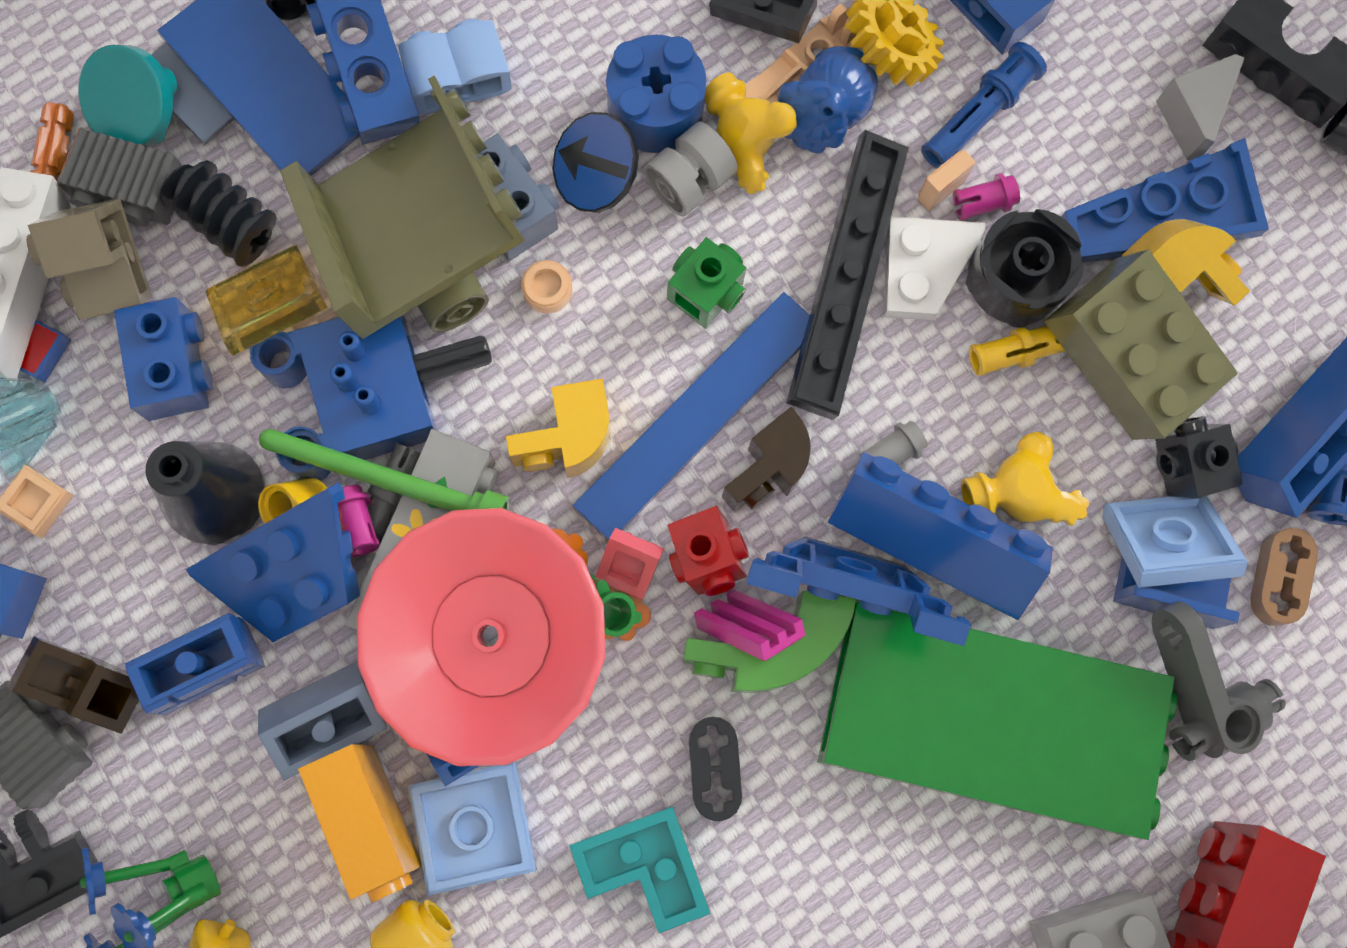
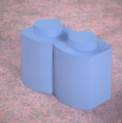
(461, 59)

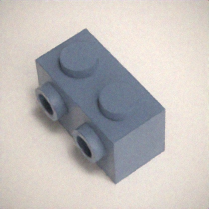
(534, 201)
(318, 720)

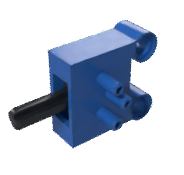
(363, 388)

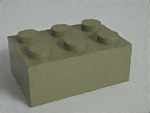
(1141, 346)

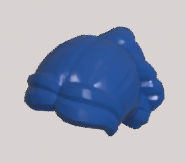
(830, 98)

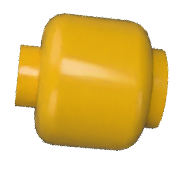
(414, 926)

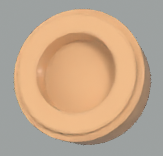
(546, 286)

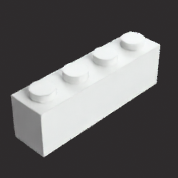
(23, 200)

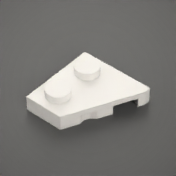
(925, 263)

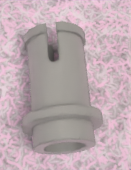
(900, 445)

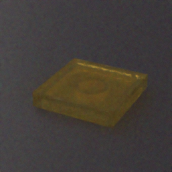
(264, 300)

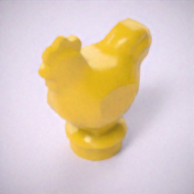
(747, 126)
(1026, 486)

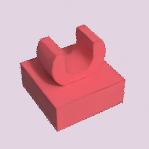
(629, 563)

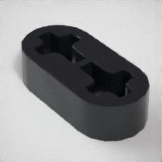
(728, 766)

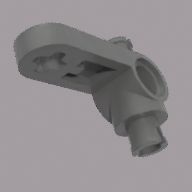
(1213, 716)

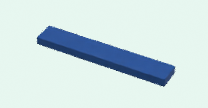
(694, 418)

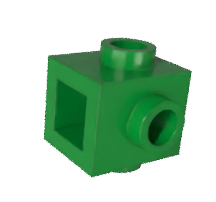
(707, 281)

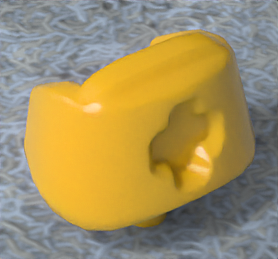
(218, 935)

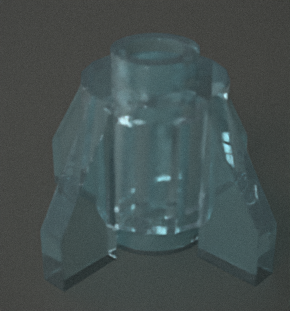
(24, 421)

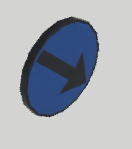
(595, 162)

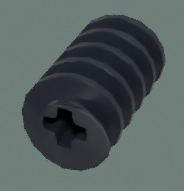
(219, 210)

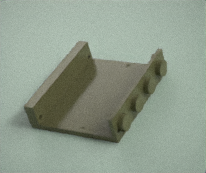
(406, 217)

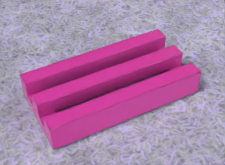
(755, 619)

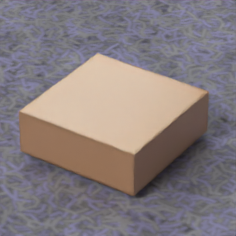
(946, 179)
(33, 501)

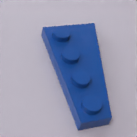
(1207, 190)

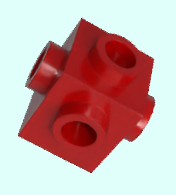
(707, 552)

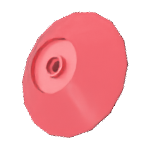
(427, 648)

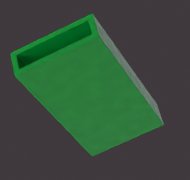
(1001, 723)

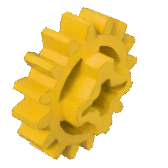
(895, 38)

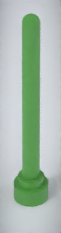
(378, 475)

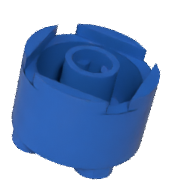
(656, 89)

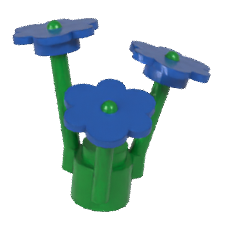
(187, 888)

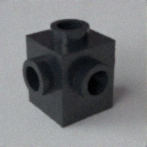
(1198, 459)

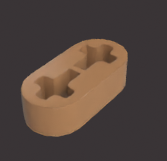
(1291, 578)

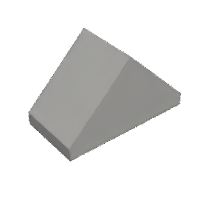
(1197, 104)

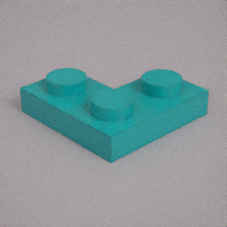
(646, 851)

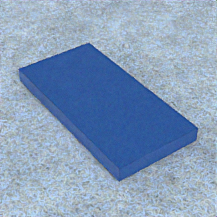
(262, 79)

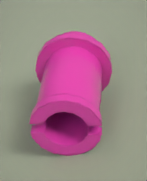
(987, 197)
(356, 519)

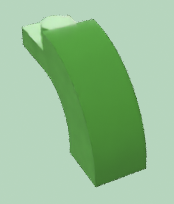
(824, 628)

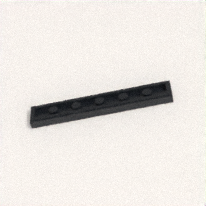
(847, 276)

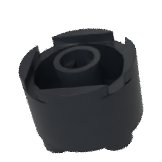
(1040, 243)

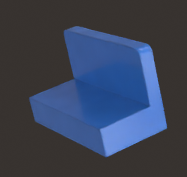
(1205, 597)

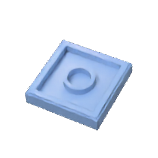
(1173, 540)
(472, 829)

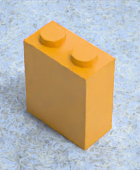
(361, 821)

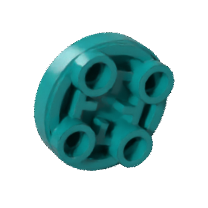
(127, 94)

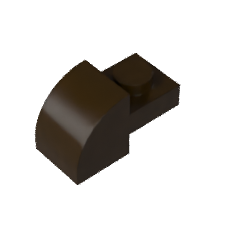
(780, 457)
(75, 684)

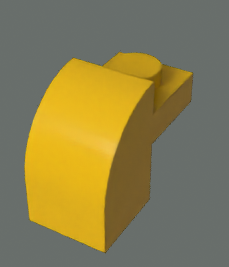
(1194, 252)
(580, 433)

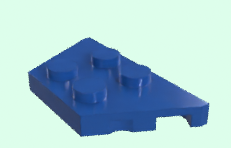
(286, 568)

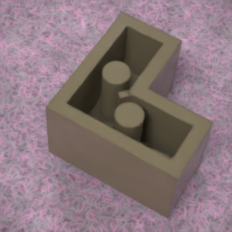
(94, 255)

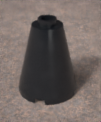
(205, 489)

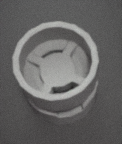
(696, 164)

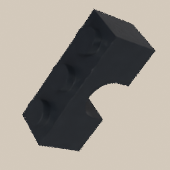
(1304, 82)

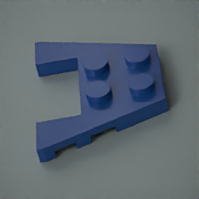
(872, 580)

